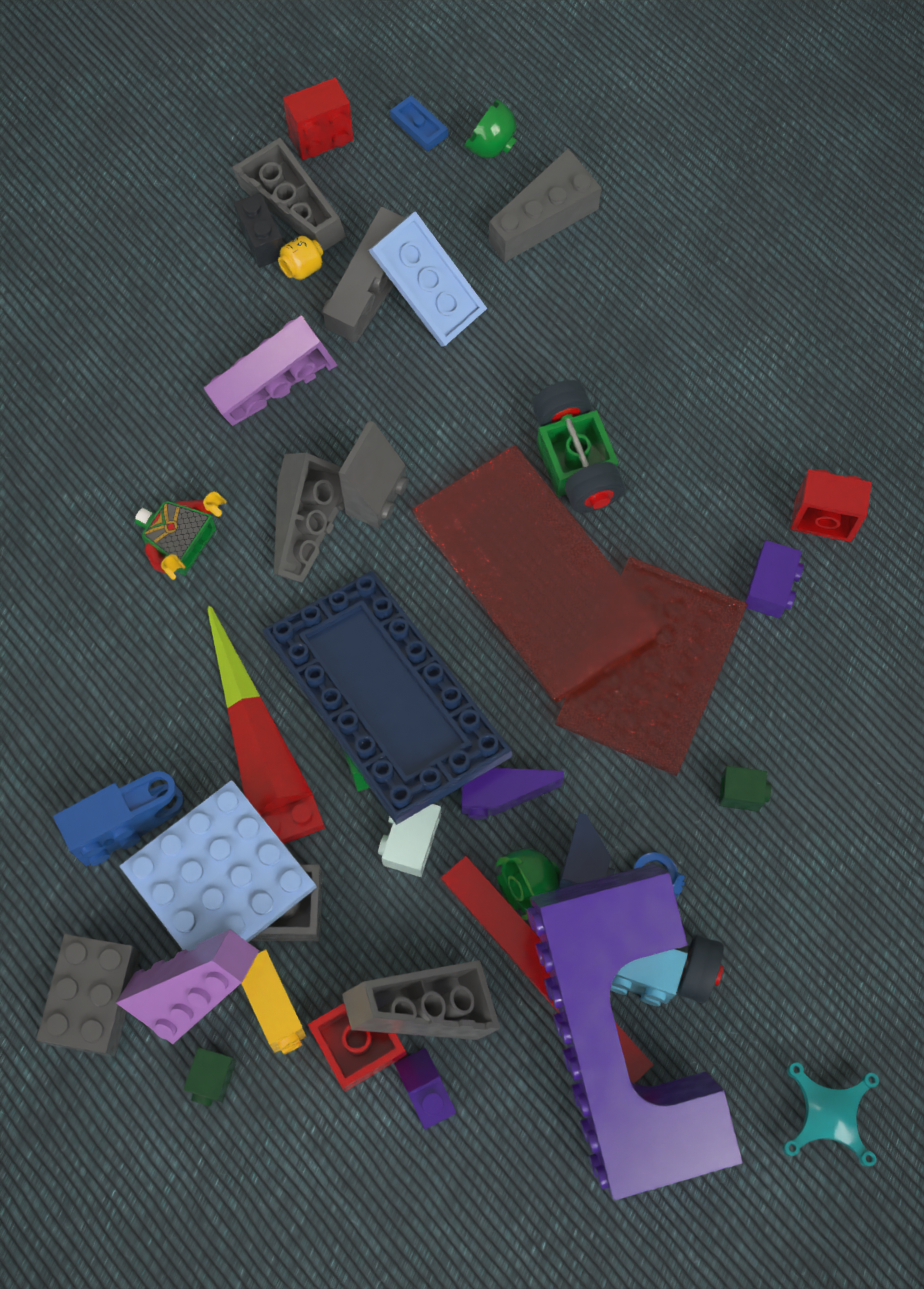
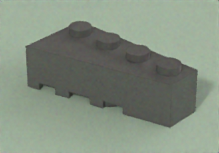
(546, 206)
(429, 1002)

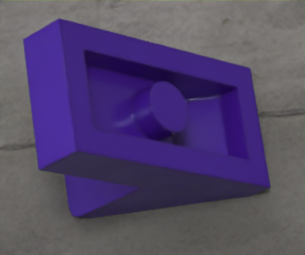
(425, 1088)

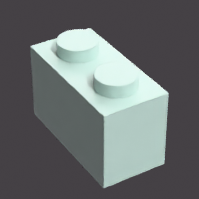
(410, 841)

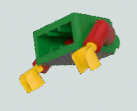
(178, 532)

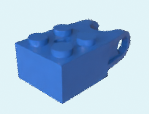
(117, 817)

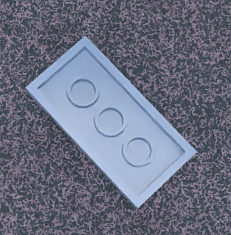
(427, 279)

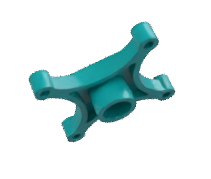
(831, 1114)

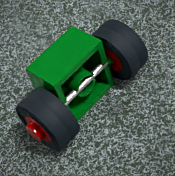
(576, 447)

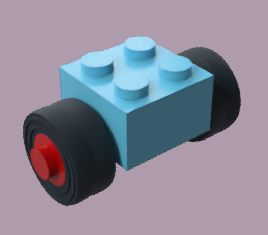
(674, 971)

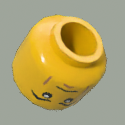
(300, 257)

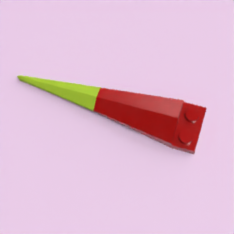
(265, 763)

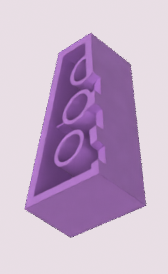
(186, 988)

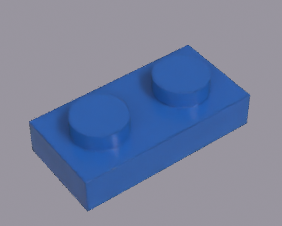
(419, 123)

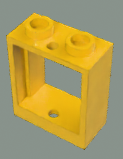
(272, 1005)

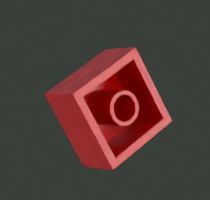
(318, 118)
(831, 505)
(354, 1053)

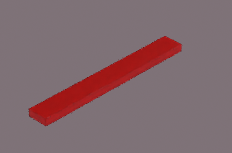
(519, 941)

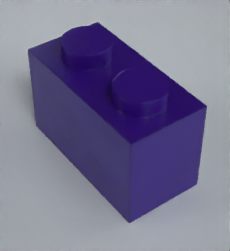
(773, 579)

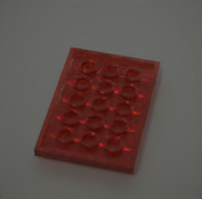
(659, 692)

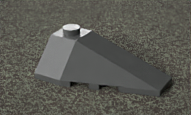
(306, 507)

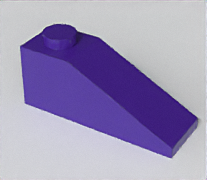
(506, 788)

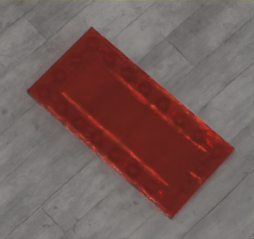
(536, 573)

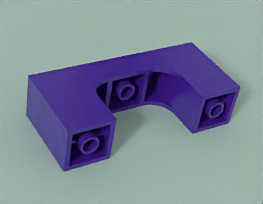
(636, 1131)

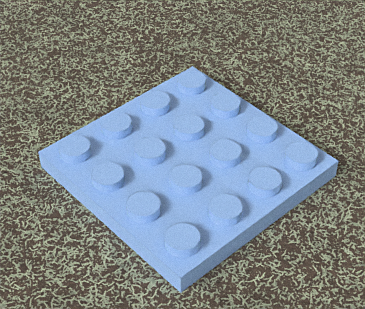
(218, 872)

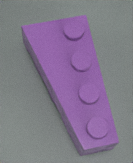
(269, 371)

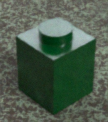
(744, 788)
(209, 1077)

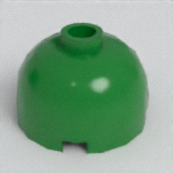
(493, 132)
(526, 875)

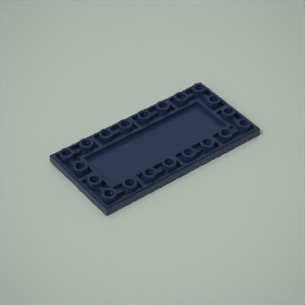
(386, 696)

